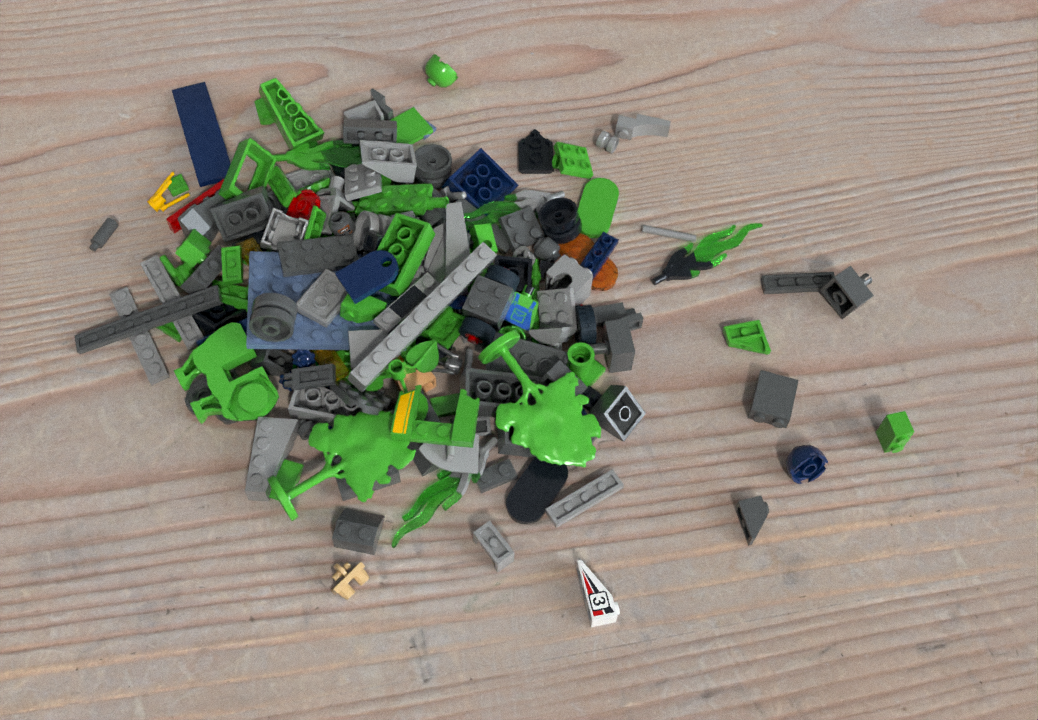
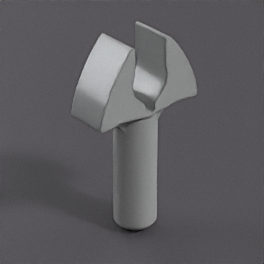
(452, 195)

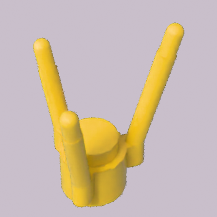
(157, 201)

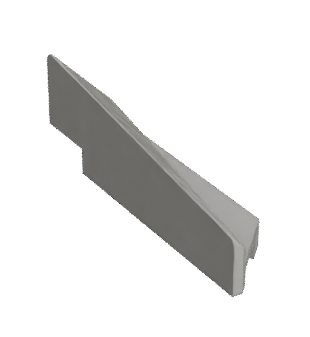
(456, 239)
(436, 254)

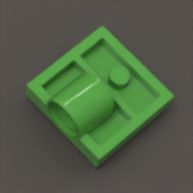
(572, 160)

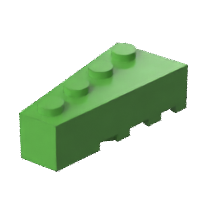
(288, 115)

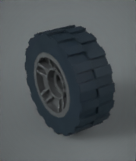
(586, 324)

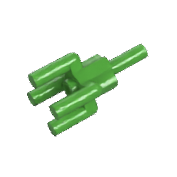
(179, 274)

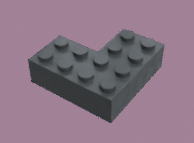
(496, 389)

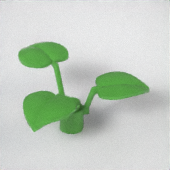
(424, 358)

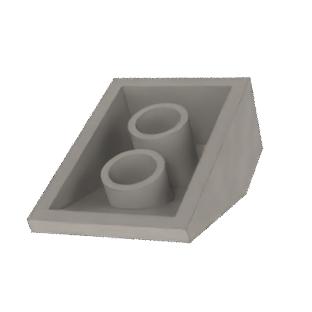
(389, 159)

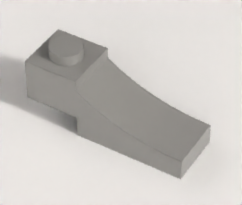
(643, 125)

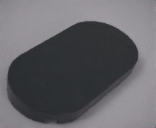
(535, 491)

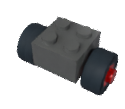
(488, 304)

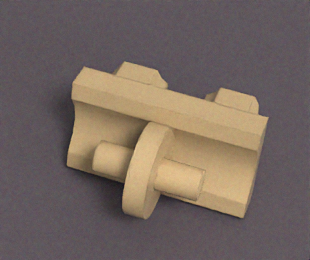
(356, 573)

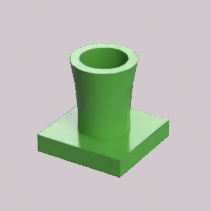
(583, 364)

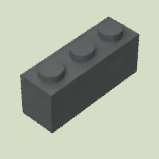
(371, 130)
(204, 273)

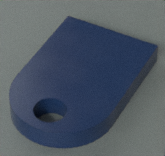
(368, 275)

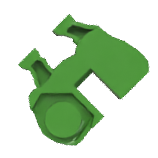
(235, 399)

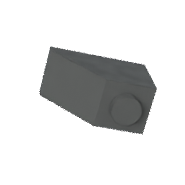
(273, 361)
(751, 515)

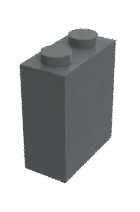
(773, 399)

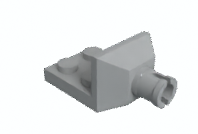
(333, 201)
(556, 317)

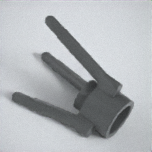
(451, 365)

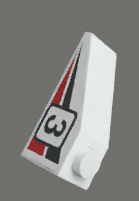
(597, 599)

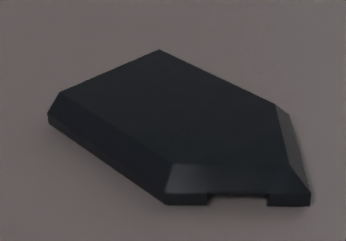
(535, 154)

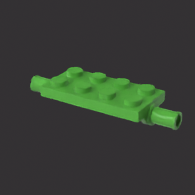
(401, 199)

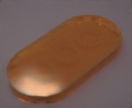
(578, 250)

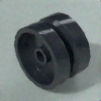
(560, 220)

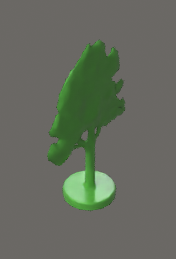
(552, 426)
(365, 452)

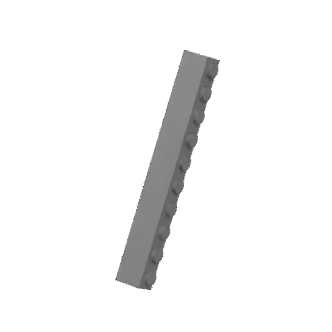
(421, 317)

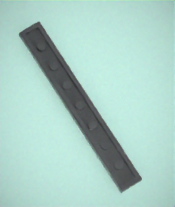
(148, 319)

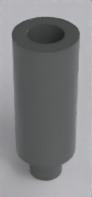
(103, 234)

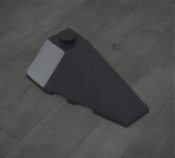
(218, 316)

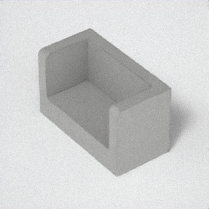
(367, 111)
(494, 545)

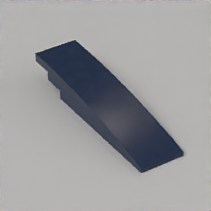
(202, 133)

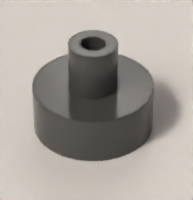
(305, 429)

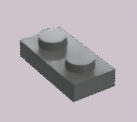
(496, 476)

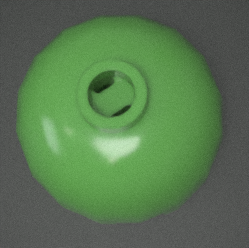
(439, 73)

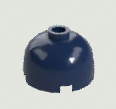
(805, 463)

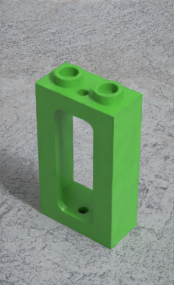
(265, 164)

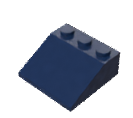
(481, 180)

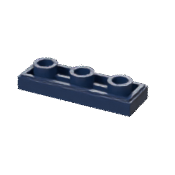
(599, 253)

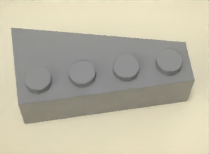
(271, 445)

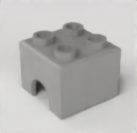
(282, 229)
(569, 274)

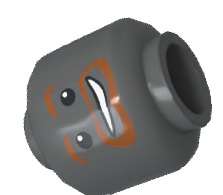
(341, 224)

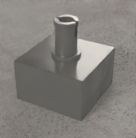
(847, 291)
(616, 346)

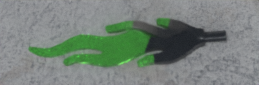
(701, 259)

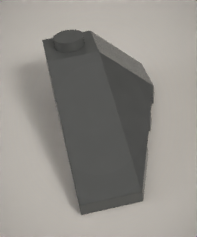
(201, 218)

